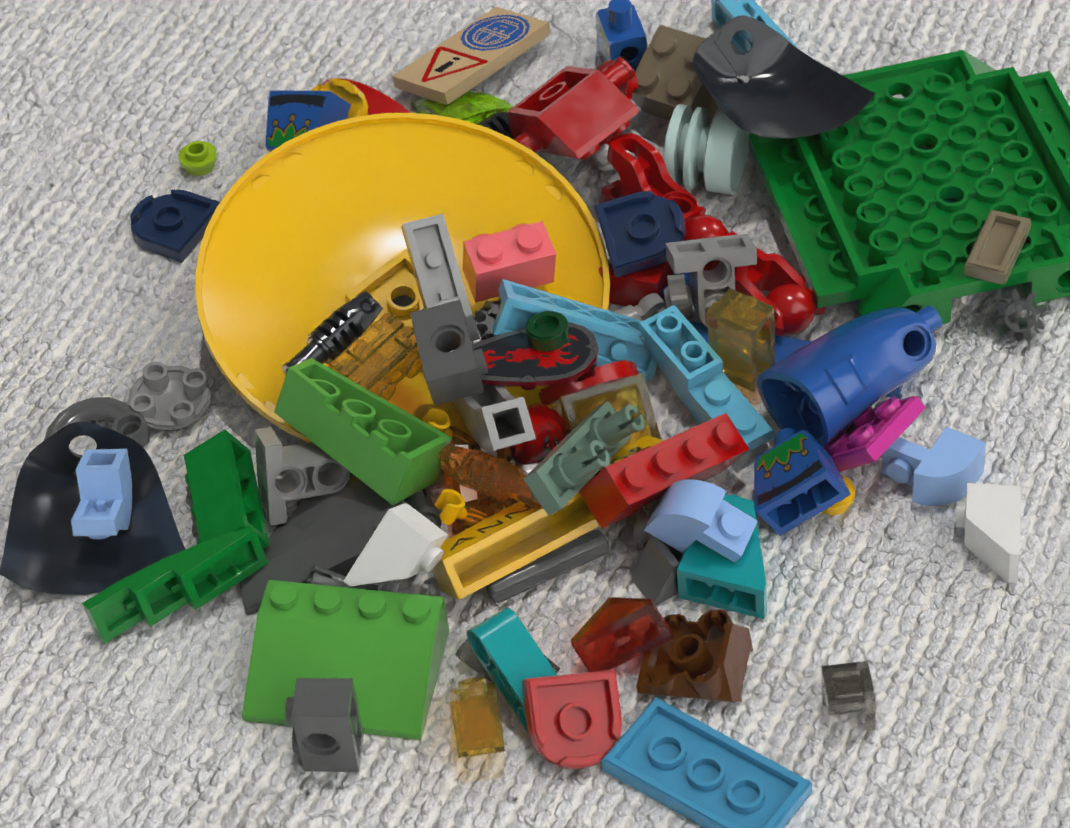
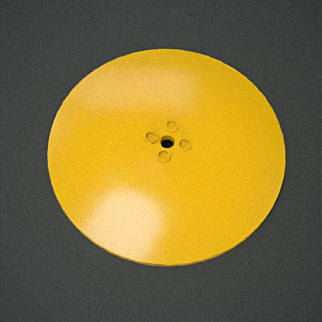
(326, 225)

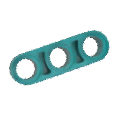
(509, 656)

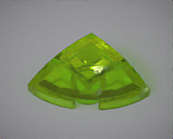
(469, 107)

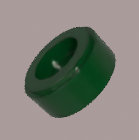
(547, 331)

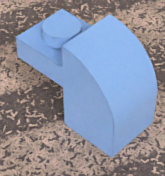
(937, 473)
(104, 493)
(696, 512)

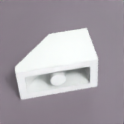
(993, 526)
(398, 548)

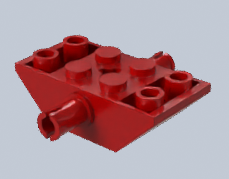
(574, 111)

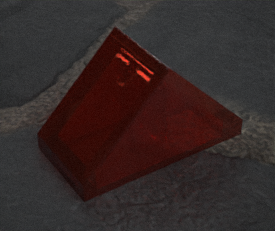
(620, 633)

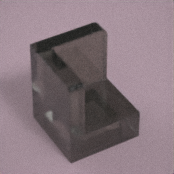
(849, 690)

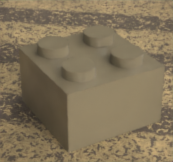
(668, 75)

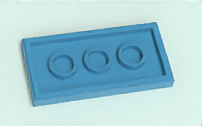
(704, 772)

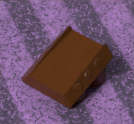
(701, 660)

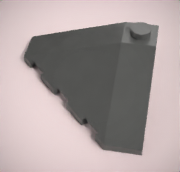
(319, 532)

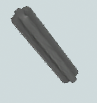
(549, 566)

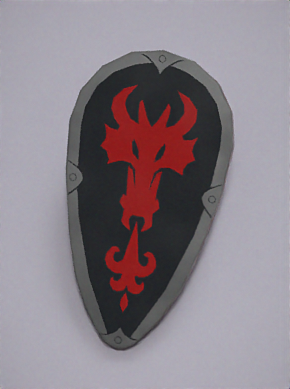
(516, 363)

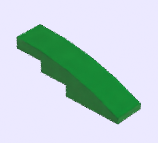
(182, 578)

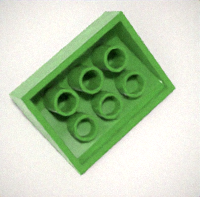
(376, 637)

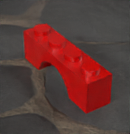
(646, 475)

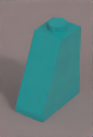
(719, 582)

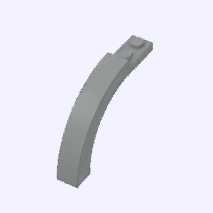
(491, 416)

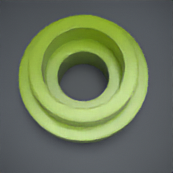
(198, 158)

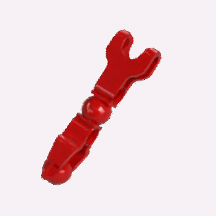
(791, 299)

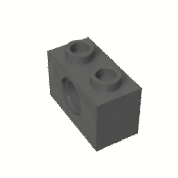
(449, 373)
(326, 724)

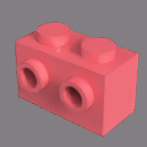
(516, 255)

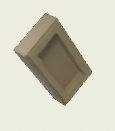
(997, 247)

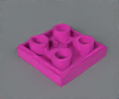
(873, 432)

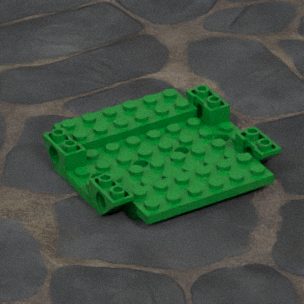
(871, 204)

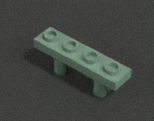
(581, 455)

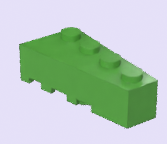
(361, 430)

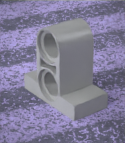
(713, 284)
(303, 479)

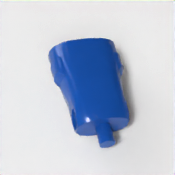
(848, 370)

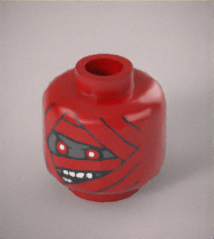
(548, 430)

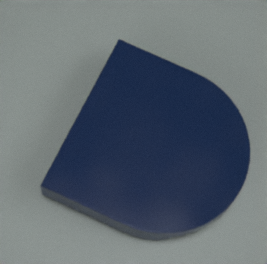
(172, 223)
(638, 230)

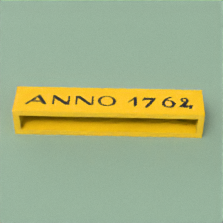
(515, 538)

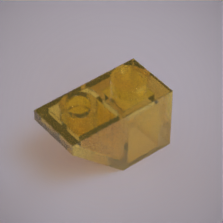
(476, 718)

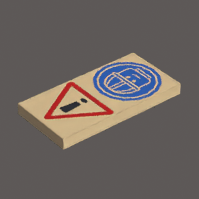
(471, 55)

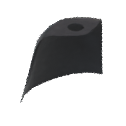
(785, 90)
(40, 538)

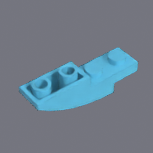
(698, 375)

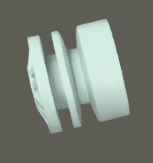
(697, 148)

